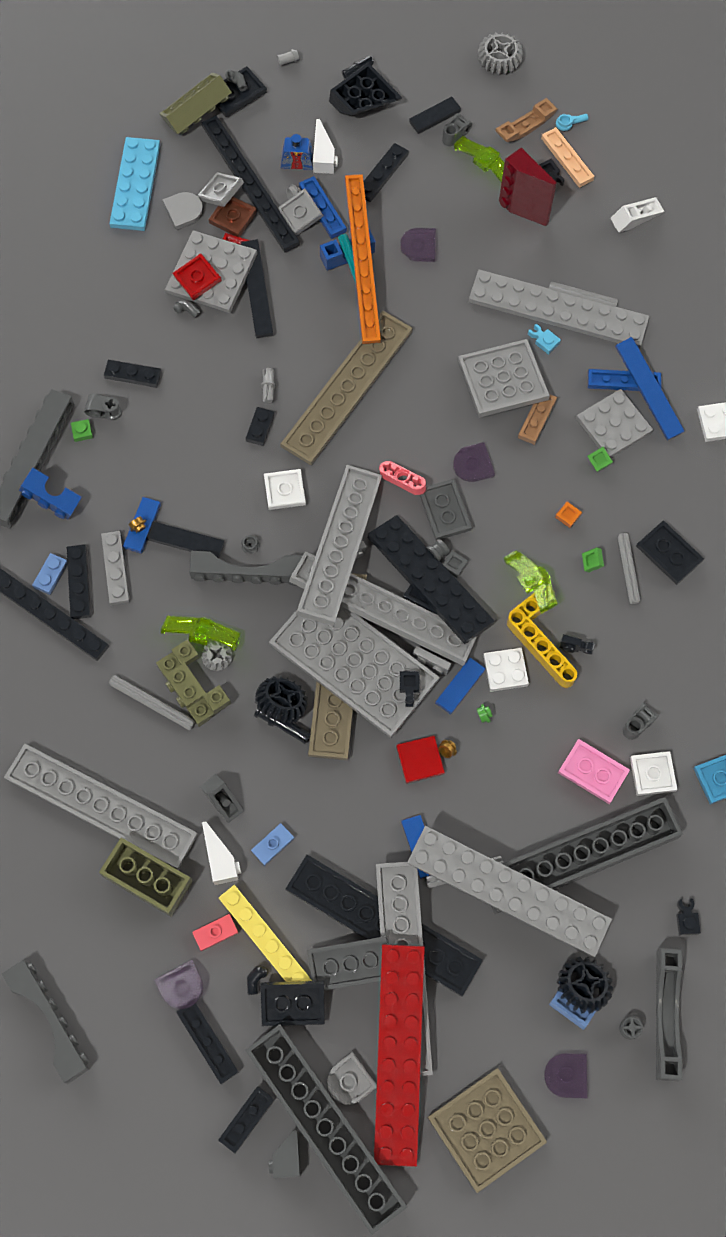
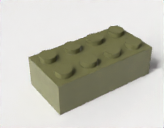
(146, 877)

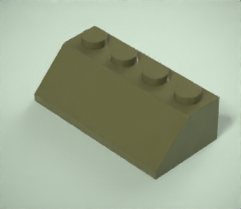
(195, 103)

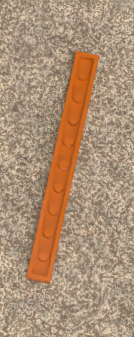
(362, 259)

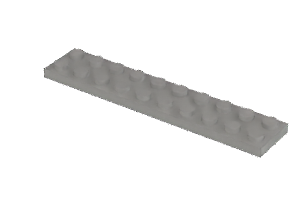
(557, 308)
(339, 546)
(394, 614)
(101, 806)
(509, 891)
(402, 924)

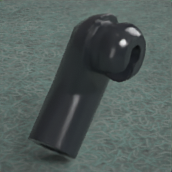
(253, 977)

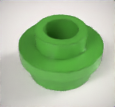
(484, 713)

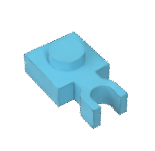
(545, 340)

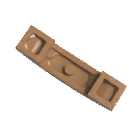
(528, 123)

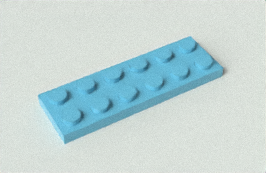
(135, 184)

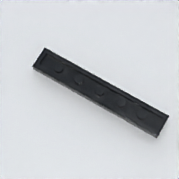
(258, 294)

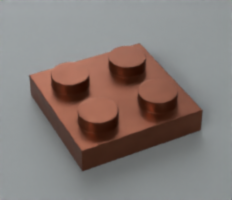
(233, 216)

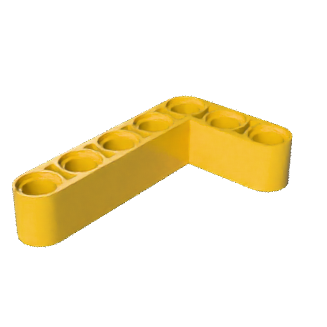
(540, 639)

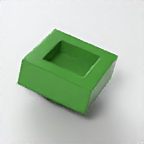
(81, 430)
(600, 459)
(592, 560)

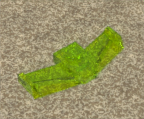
(484, 157)
(533, 579)
(201, 630)

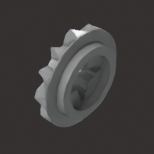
(216, 664)

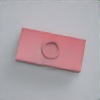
(215, 932)

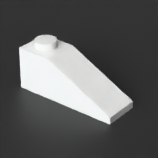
(324, 152)
(636, 214)
(221, 861)

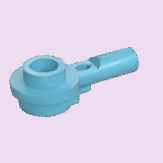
(564, 122)

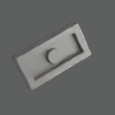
(426, 658)

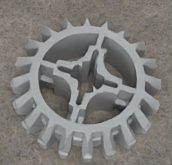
(498, 59)

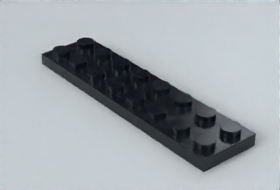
(431, 579)

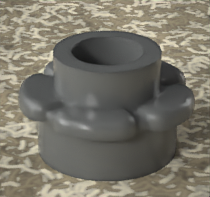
(249, 539)

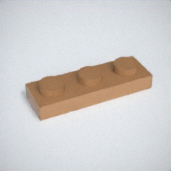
(536, 420)

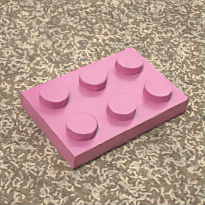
(593, 771)

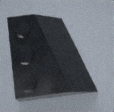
(362, 92)

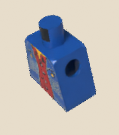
(297, 153)

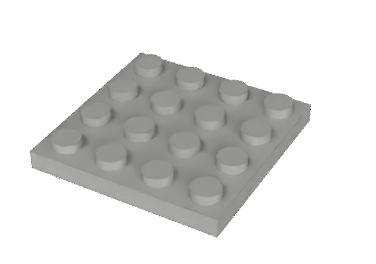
(227, 259)
(503, 378)

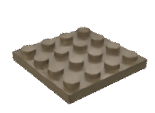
(487, 1130)

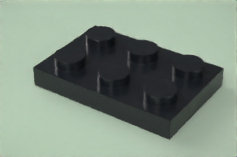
(238, 98)
(670, 552)
(292, 1003)

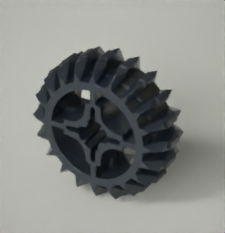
(279, 704)
(581, 990)

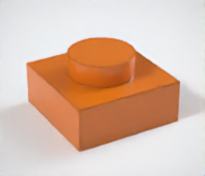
(568, 514)

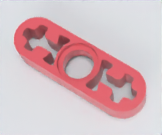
(405, 484)

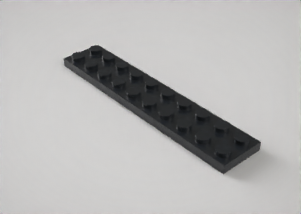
(359, 912)

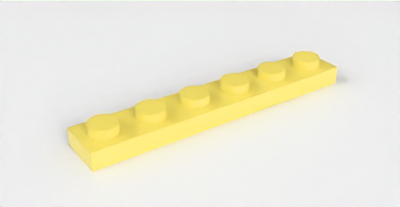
(262, 936)

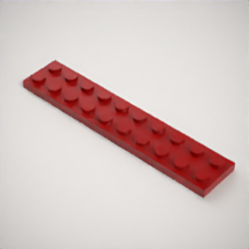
(399, 1055)

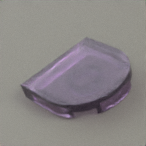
(419, 244)
(473, 463)
(181, 986)
(567, 1075)

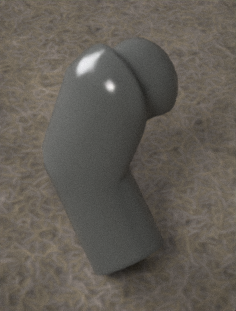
(237, 78)
(185, 305)

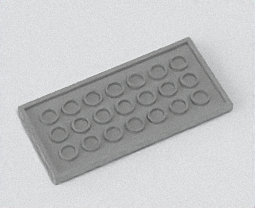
(354, 665)

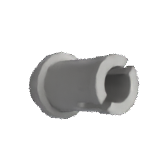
(288, 57)

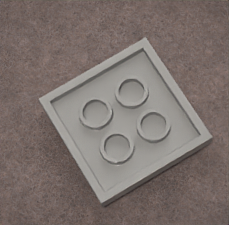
(614, 423)

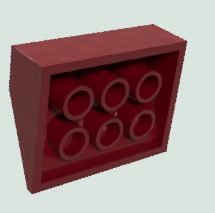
(527, 188)

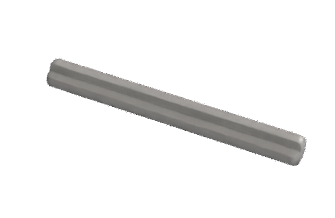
(152, 702)

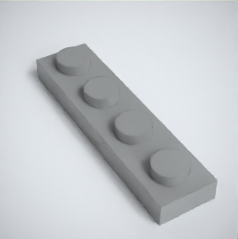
(115, 568)

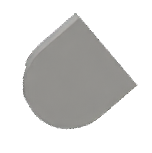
(183, 209)
(349, 1081)

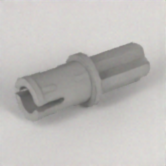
(268, 385)

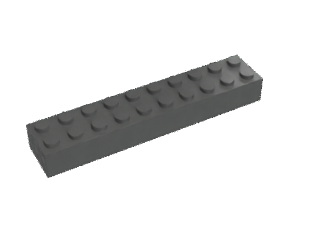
(599, 846)
(326, 1129)

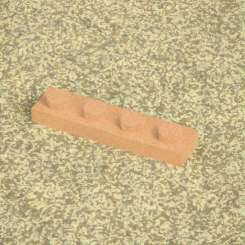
(567, 157)

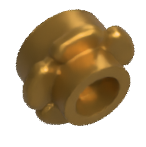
(137, 524)
(447, 748)

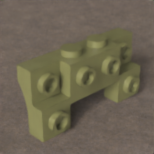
(190, 693)

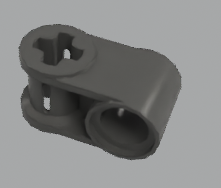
(455, 130)
(101, 407)
(641, 719)

